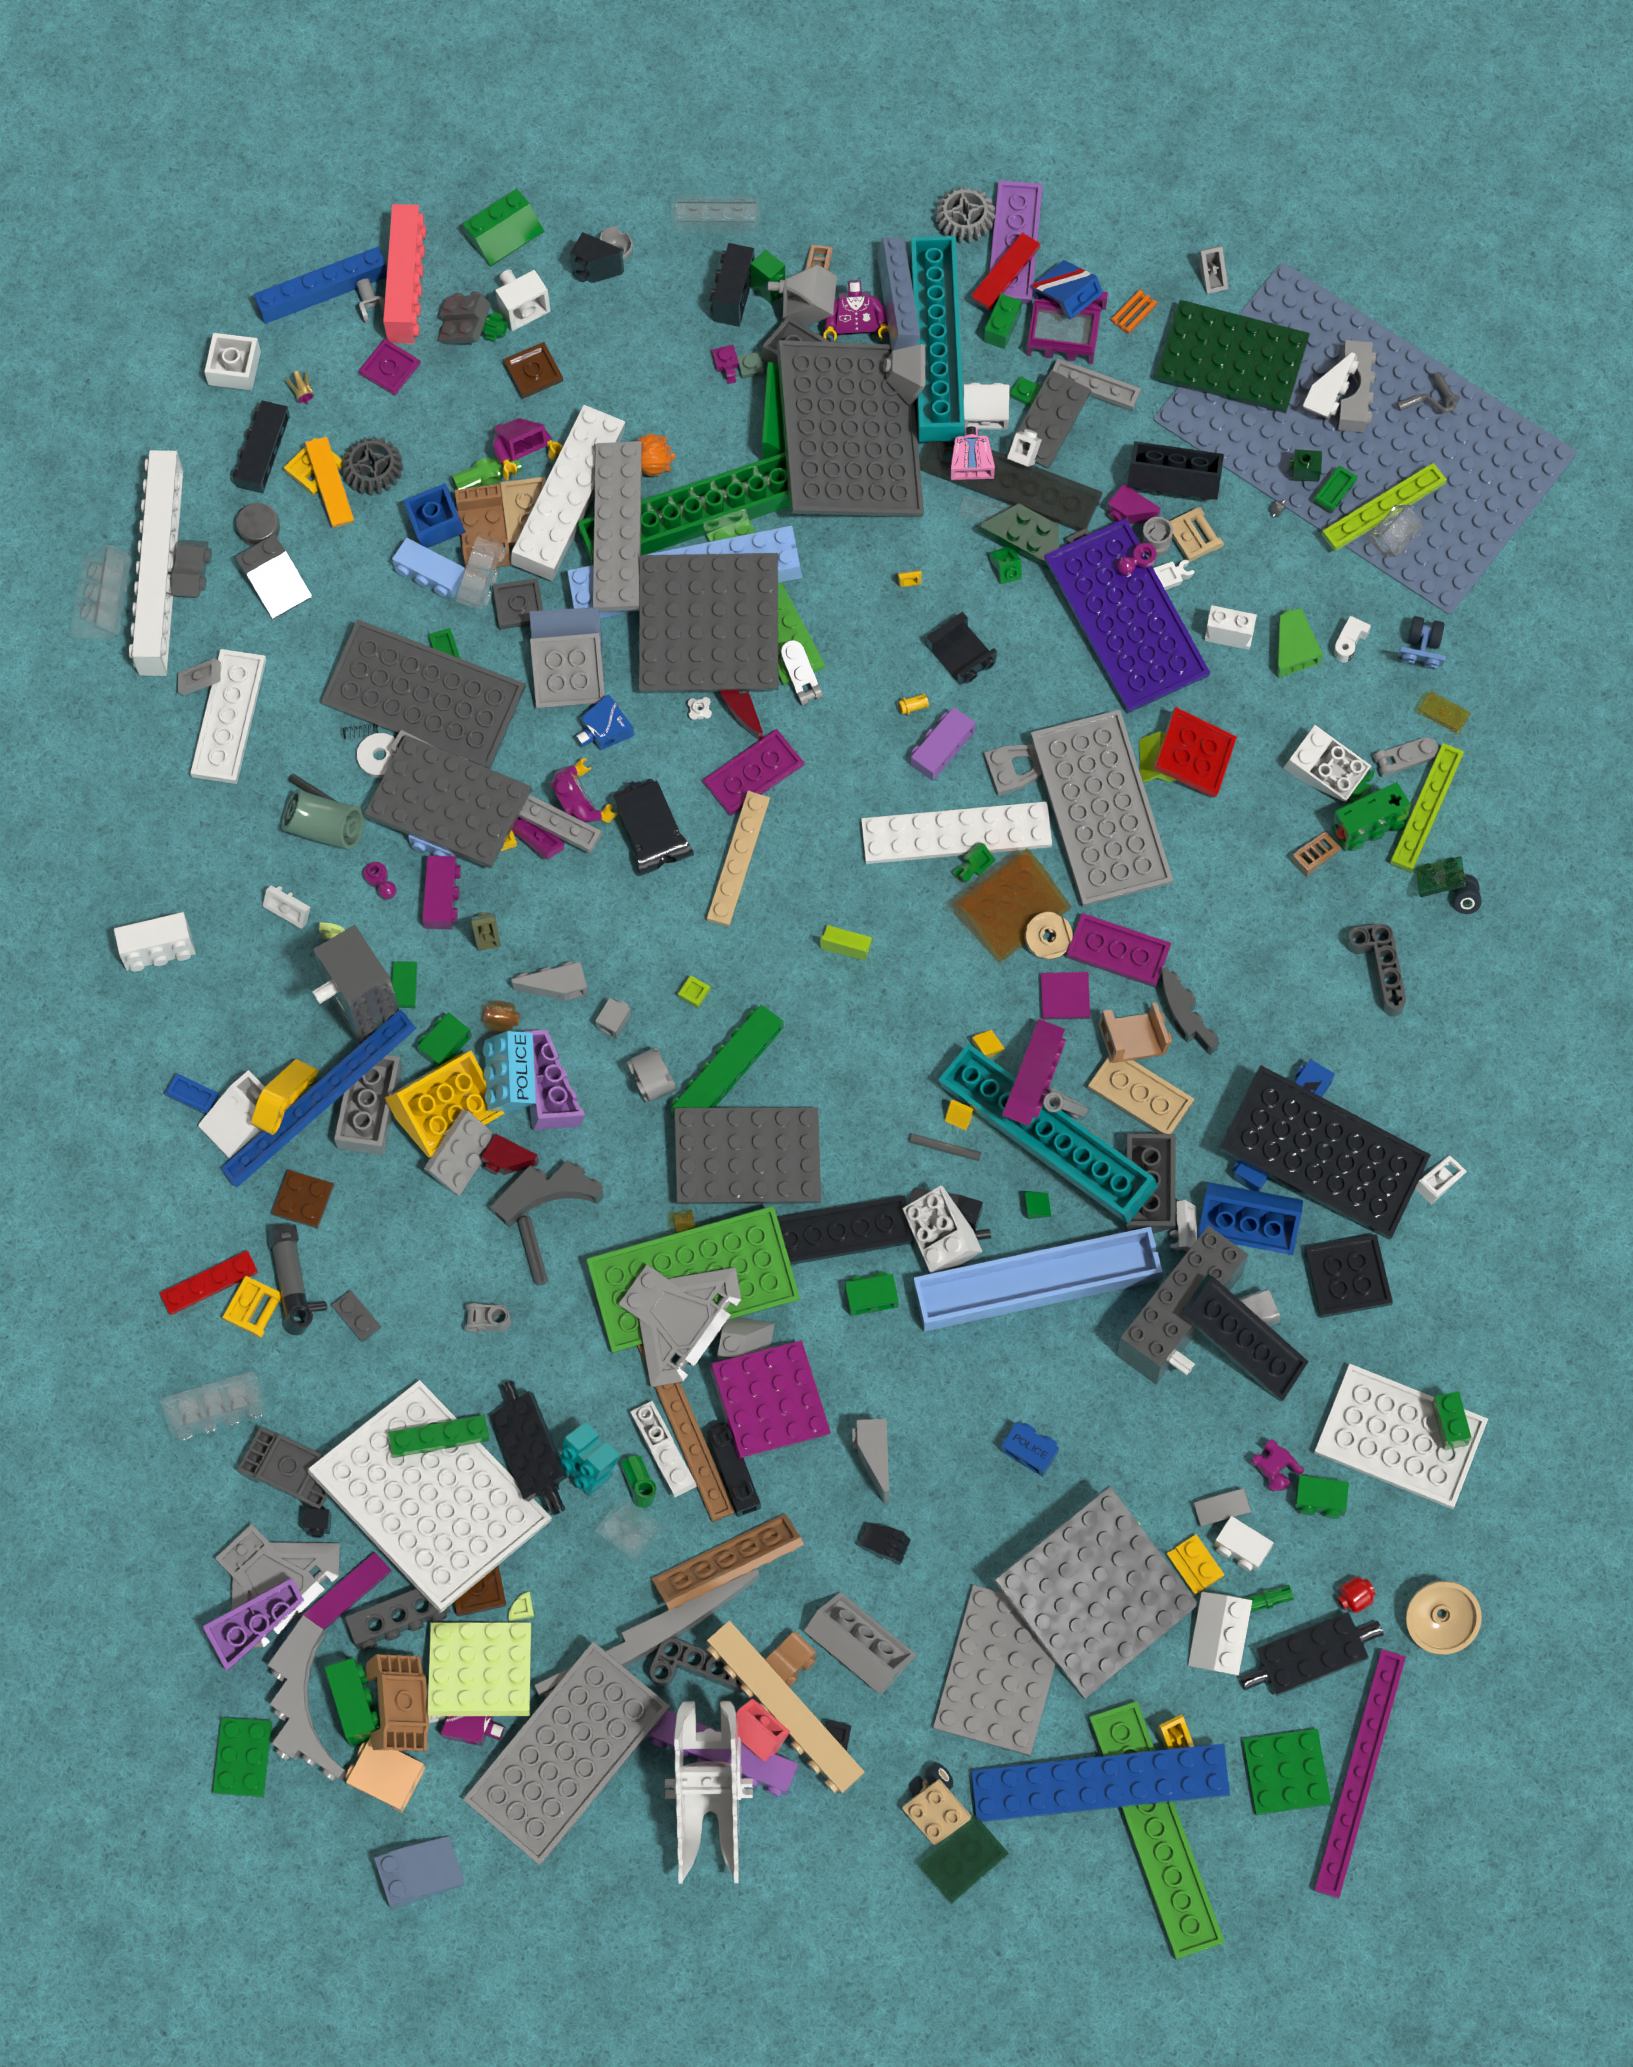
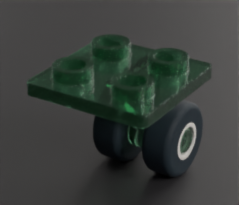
(1448, 876)

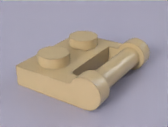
(1189, 539)

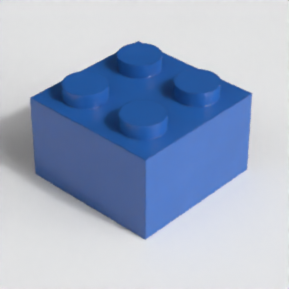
(434, 516)

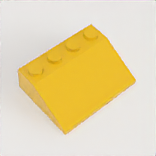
(435, 1100)

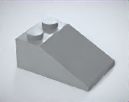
(872, 1447)

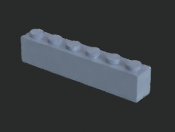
(897, 293)

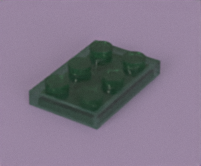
(963, 1859)

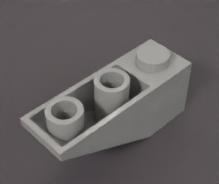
(557, 983)

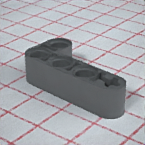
(1383, 970)
(680, 1661)

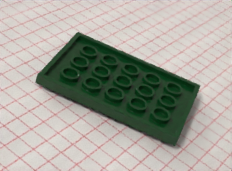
(1232, 356)

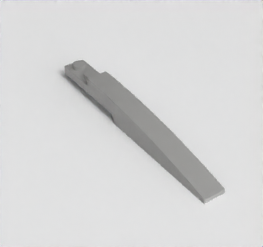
(649, 1635)

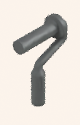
(1450, 399)

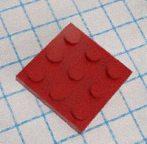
(1194, 752)

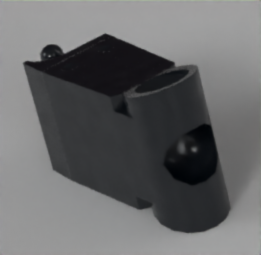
(650, 826)

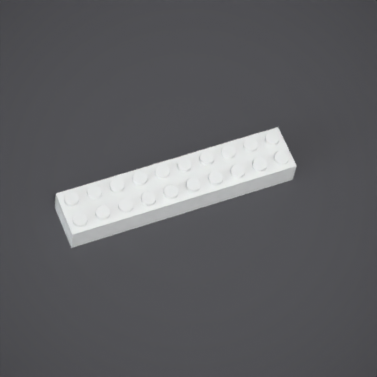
(157, 562)

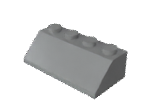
(860, 1642)

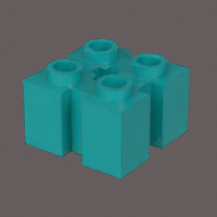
(588, 1458)

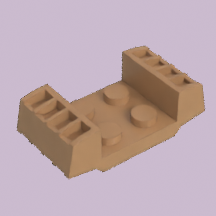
(482, 512)
(401, 1703)

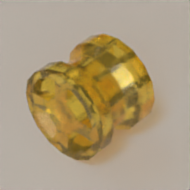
(684, 1221)

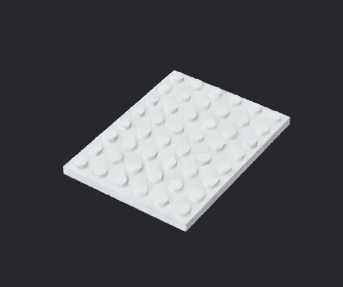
(432, 1513)

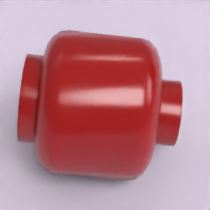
(1356, 1594)

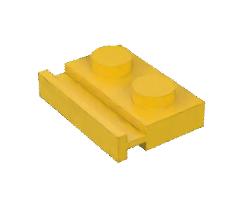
(1195, 1564)

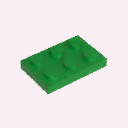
(242, 1757)

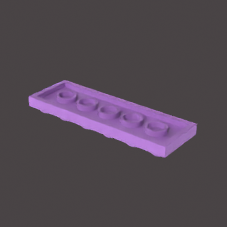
(1016, 212)

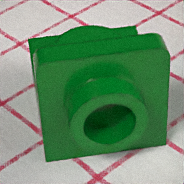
(1007, 563)

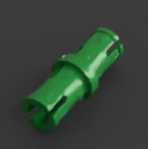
(1271, 1598)

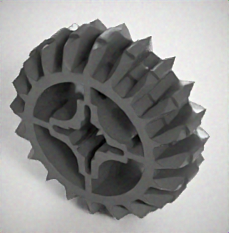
(355, 472)

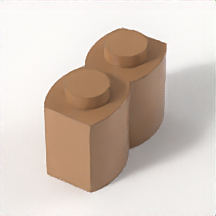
(791, 1658)

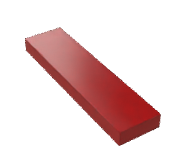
(1005, 271)

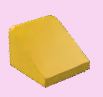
(909, 578)
(987, 1043)
(959, 1115)

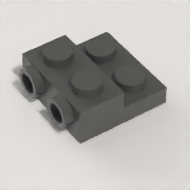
(463, 318)

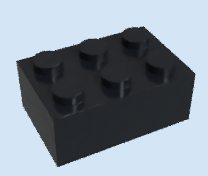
(732, 285)

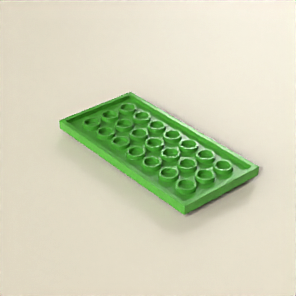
(746, 1242)

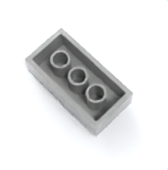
(364, 1112)

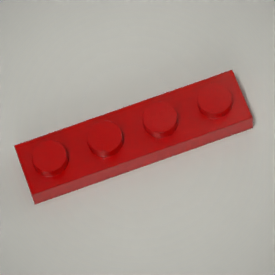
(208, 1282)

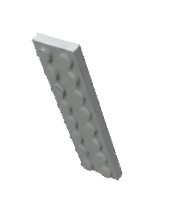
(617, 526)

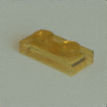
(1444, 712)

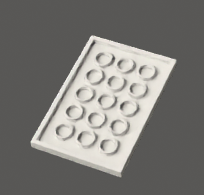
(1395, 1437)

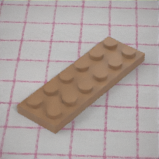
(727, 1561)

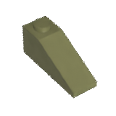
(486, 931)

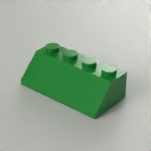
(773, 431)

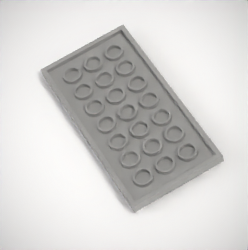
(1101, 808)
(566, 1753)

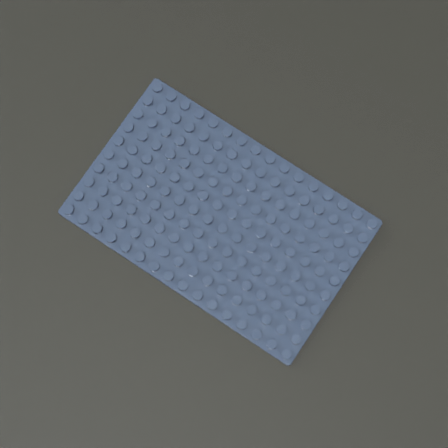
(1488, 453)

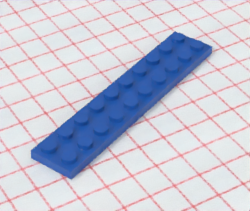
(1101, 1783)

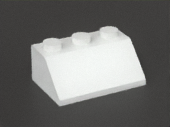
(1220, 1633)

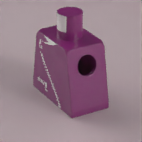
(471, 1729)

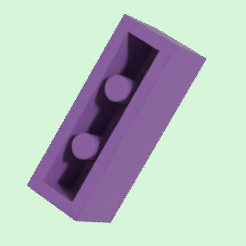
(942, 743)

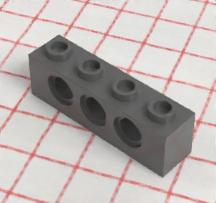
(384, 1612)

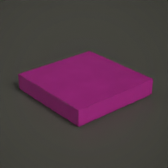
(389, 367)
(1065, 995)

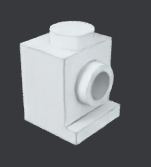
(1018, 451)

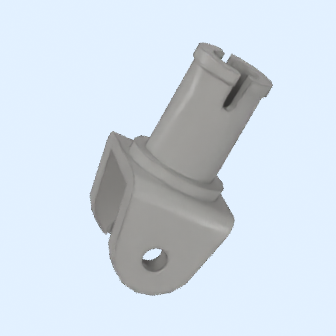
(369, 298)

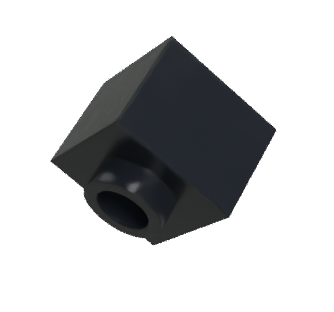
(317, 1522)

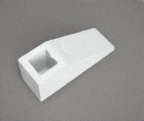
(1326, 391)

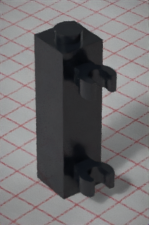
(733, 1470)

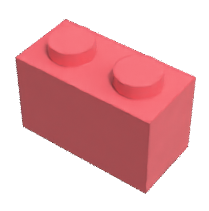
(760, 1730)

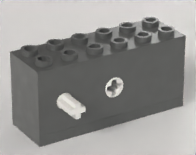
(355, 983)
(1159, 1331)

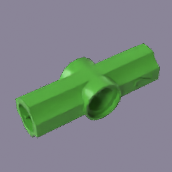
(482, 473)

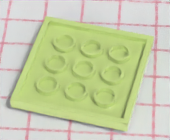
(479, 1669)

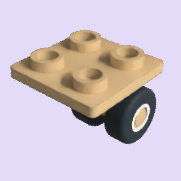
(934, 1806)

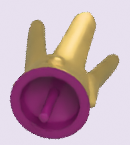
(304, 391)

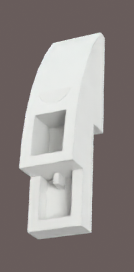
(663, 1449)

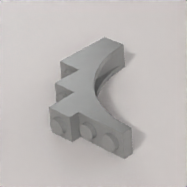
(294, 1663)

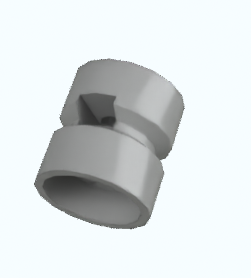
(1158, 533)

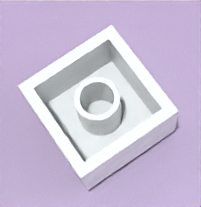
(232, 361)

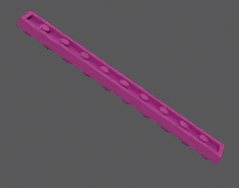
(1360, 1774)

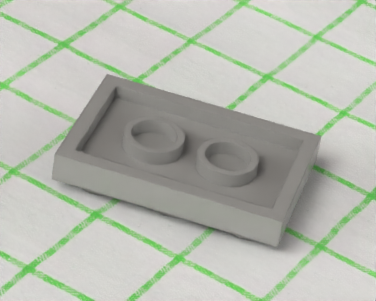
(460, 1152)

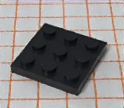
(1348, 1276)

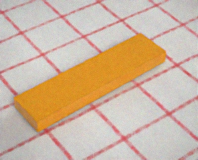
(329, 482)

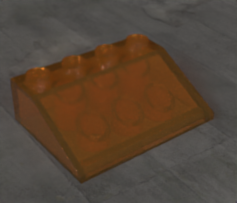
(1007, 902)

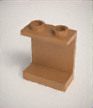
(1135, 1035)

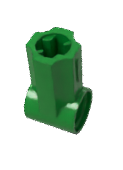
(639, 1479)

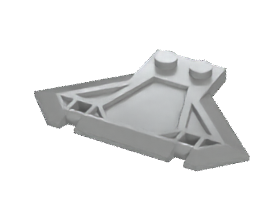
(679, 1317)
(264, 1565)

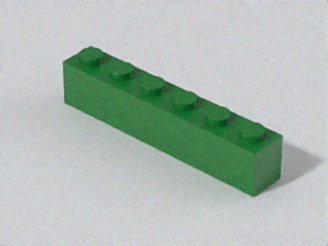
(731, 1061)

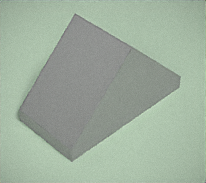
(1212, 269)

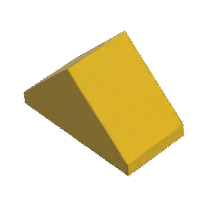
(1175, 1734)

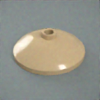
(1447, 1632)

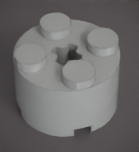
(651, 1075)

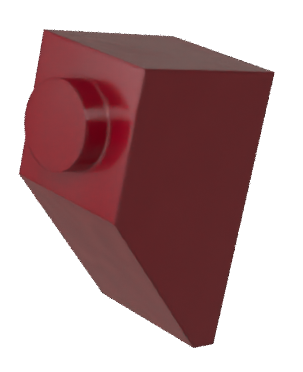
(507, 1157)

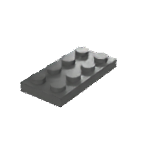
(1054, 415)

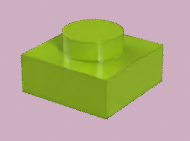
(694, 991)

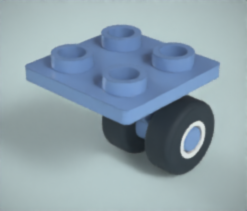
(1433, 634)

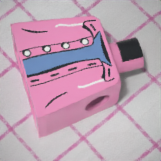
(972, 457)

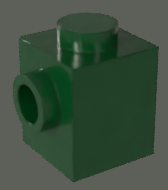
(1306, 465)

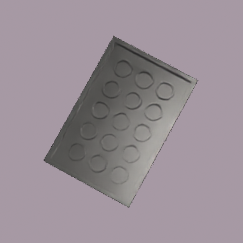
(448, 801)
(747, 1155)

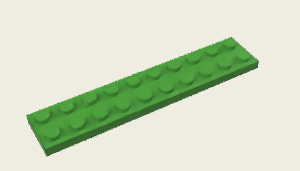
(1161, 1844)

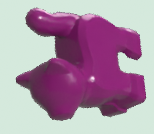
(1274, 1463)

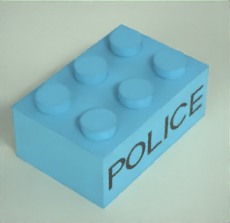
(509, 1071)

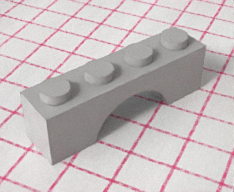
(1354, 409)

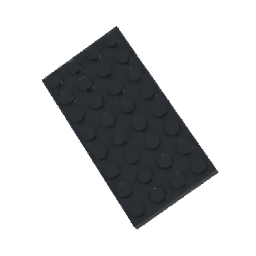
(1324, 1152)

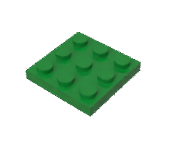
(1286, 1772)

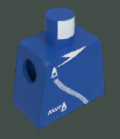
(604, 725)

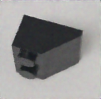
(595, 259)

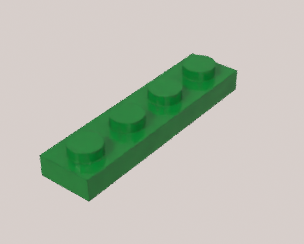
(438, 1436)

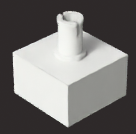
(522, 298)

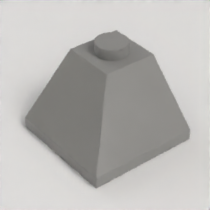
(906, 371)
(744, 1337)

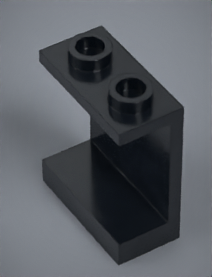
(960, 649)

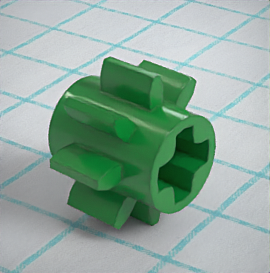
(495, 326)

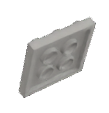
(567, 670)

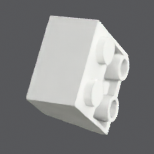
(986, 406)

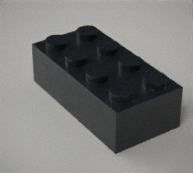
(1175, 470)

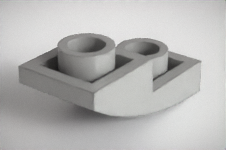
(1222, 1507)

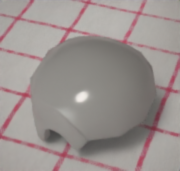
(615, 237)

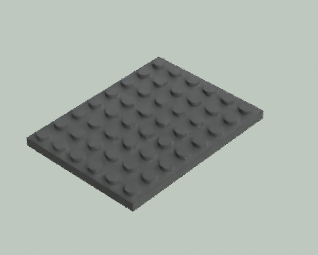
(847, 432)

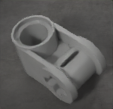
(481, 1318)

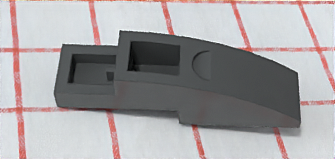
(1180, 1004)

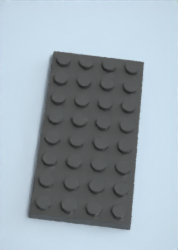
(423, 693)

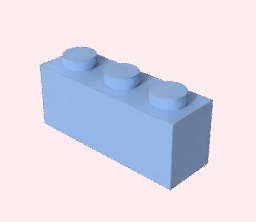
(428, 568)

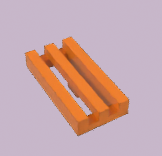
(1145, 299)

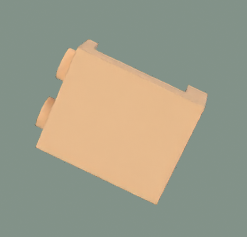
(385, 1775)

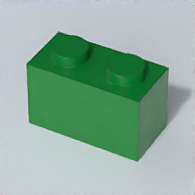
(765, 269)
(1003, 321)
(444, 1040)
(871, 1294)
(1451, 1420)
(1321, 1496)

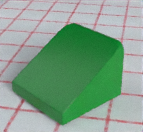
(1037, 1205)

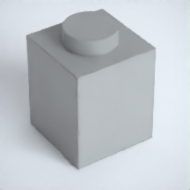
(613, 1018)

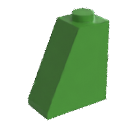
(1296, 644)

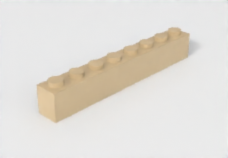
(781, 1702)

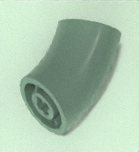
(323, 820)

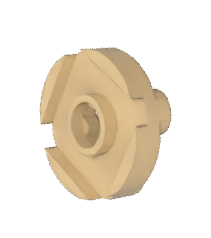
(1054, 924)

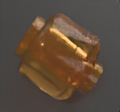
(501, 1016)

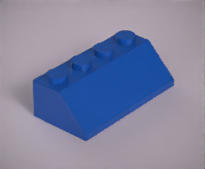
(1252, 1217)

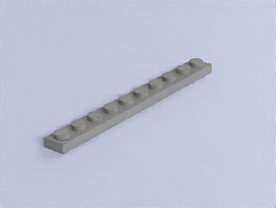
(545, 816)

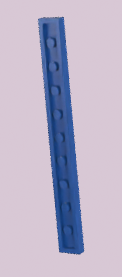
(320, 1097)

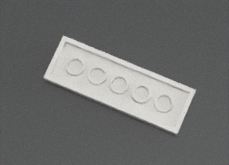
(228, 717)

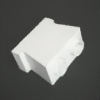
(1230, 627)

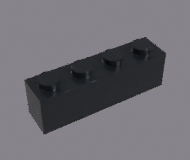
(262, 446)

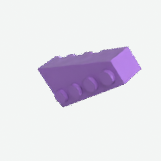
(555, 1099)
(250, 1623)

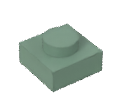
(750, 365)

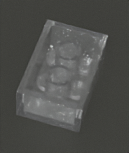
(480, 571)

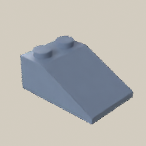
(419, 1872)

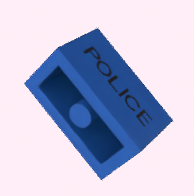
(1030, 1448)

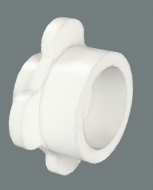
(699, 714)

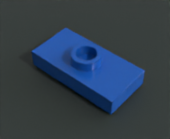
(192, 1094)

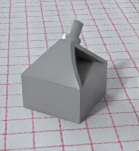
(807, 295)

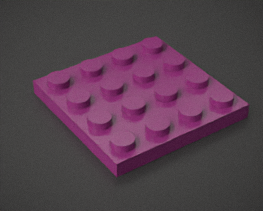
(770, 1399)

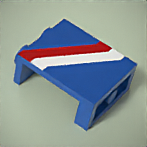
(1068, 286)

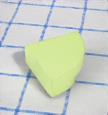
(329, 930)
(521, 1608)

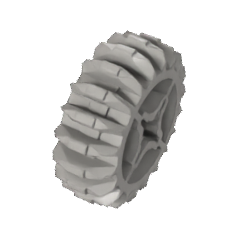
(974, 205)

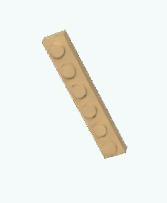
(738, 859)

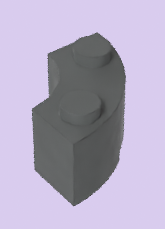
(189, 568)

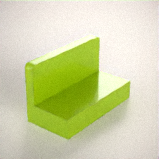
(1149, 749)
(845, 942)

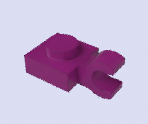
(726, 361)

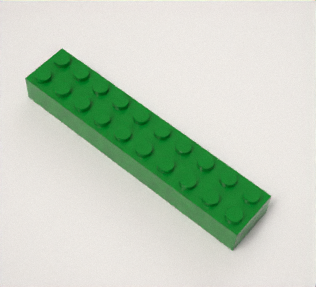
(706, 505)

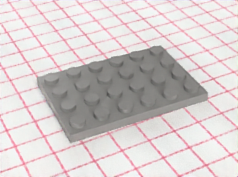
(995, 1677)

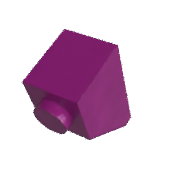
(1132, 506)

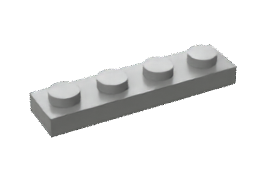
(1101, 386)

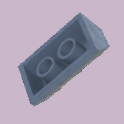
(565, 622)

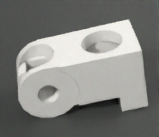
(1349, 637)

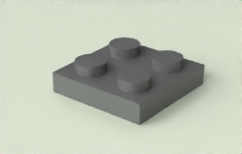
(516, 601)

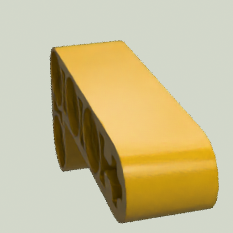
(282, 1094)

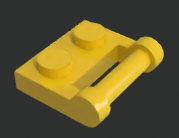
(301, 469)
(246, 1303)

